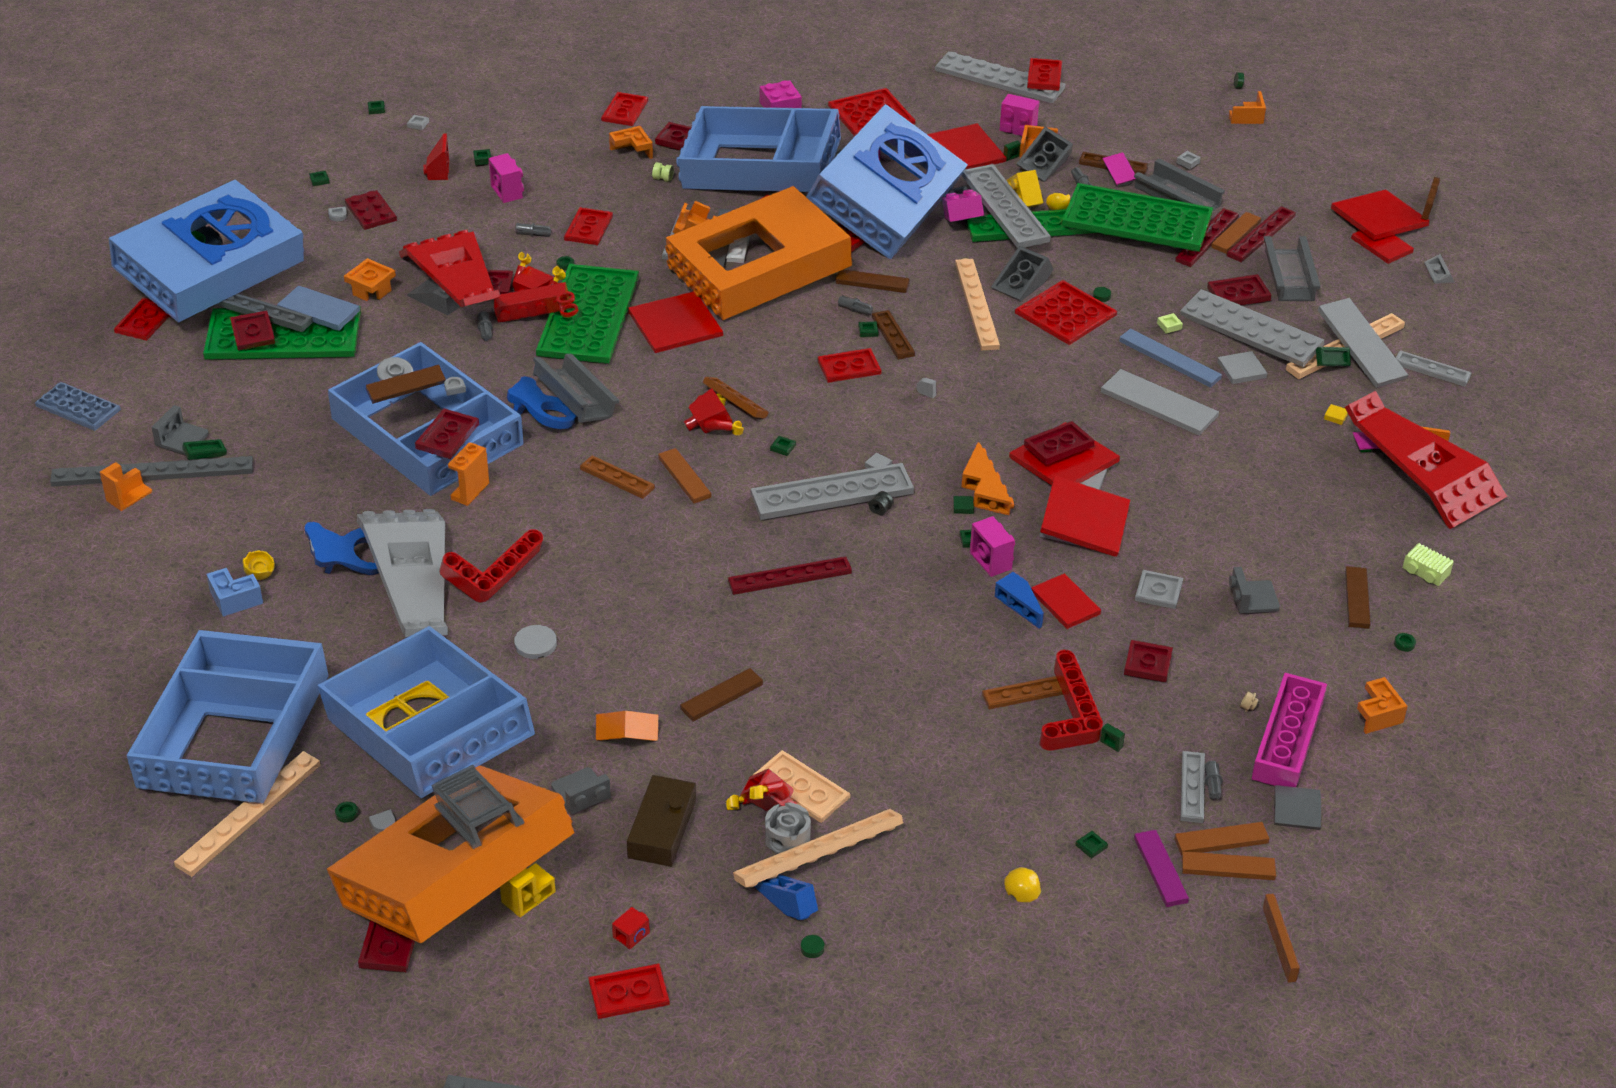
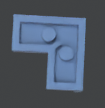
(232, 594)

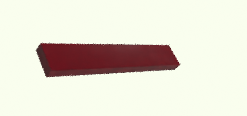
(1216, 227)
(1256, 237)
(789, 575)

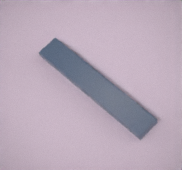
(1170, 358)

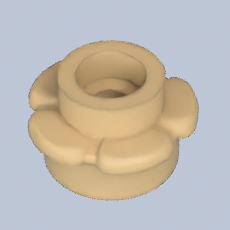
(1249, 701)

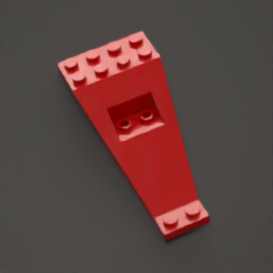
(455, 266)
(1450, 475)

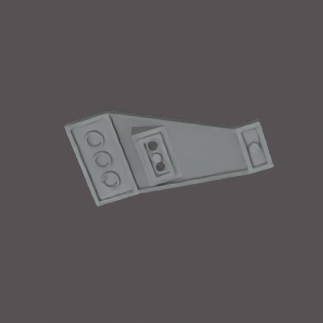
(408, 558)

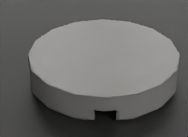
(535, 641)

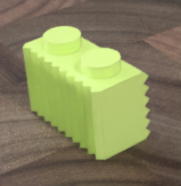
(1428, 564)

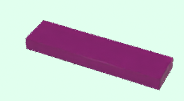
(1161, 868)

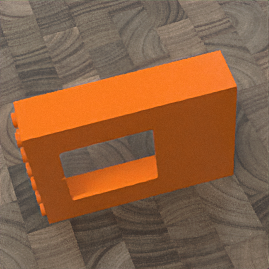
(800, 234)
(422, 887)

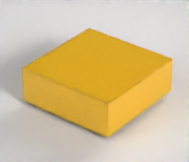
(1336, 414)

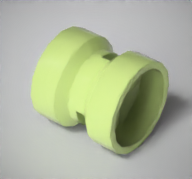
(663, 172)

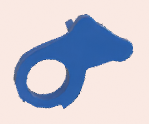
(528, 395)
(334, 549)

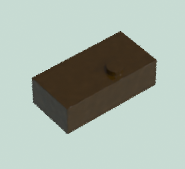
(661, 820)

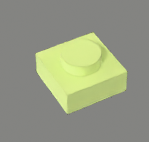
(1169, 323)

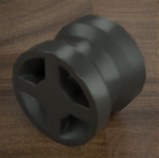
(881, 503)

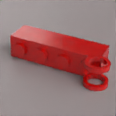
(535, 302)

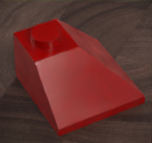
(438, 161)

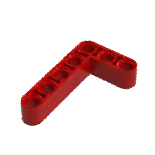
(485, 584)
(1086, 721)

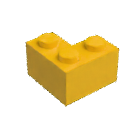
(1027, 188)
(527, 889)

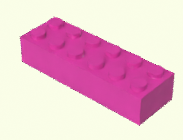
(1289, 731)

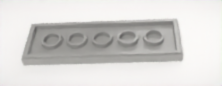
(1363, 341)
(1159, 402)

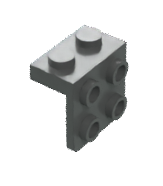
(171, 431)
(1252, 595)
(582, 789)

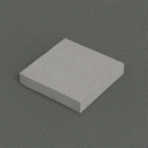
(1242, 367)
(1159, 589)

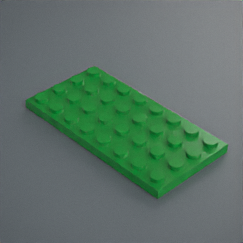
(1138, 217)
(602, 303)
(289, 343)

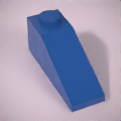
(1018, 595)
(790, 896)

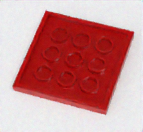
(861, 108)
(970, 145)
(1379, 214)
(1066, 312)
(675, 322)
(1074, 467)
(1085, 516)

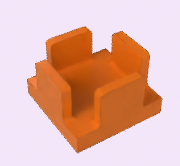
(692, 217)
(370, 277)

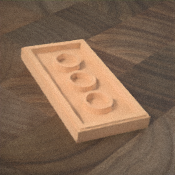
(810, 788)

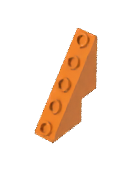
(986, 482)

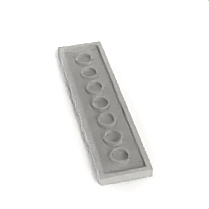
(993, 75)
(1006, 206)
(1252, 328)
(830, 491)

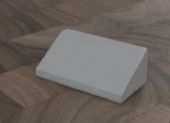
(1438, 270)

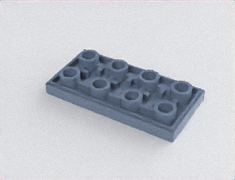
(322, 307)
(77, 406)

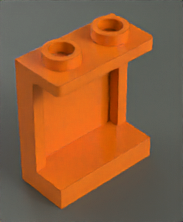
(472, 473)

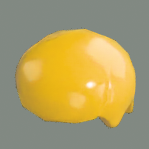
(1058, 201)
(259, 564)
(1022, 884)

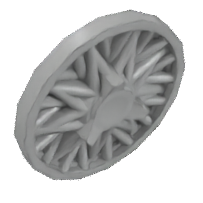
(393, 367)

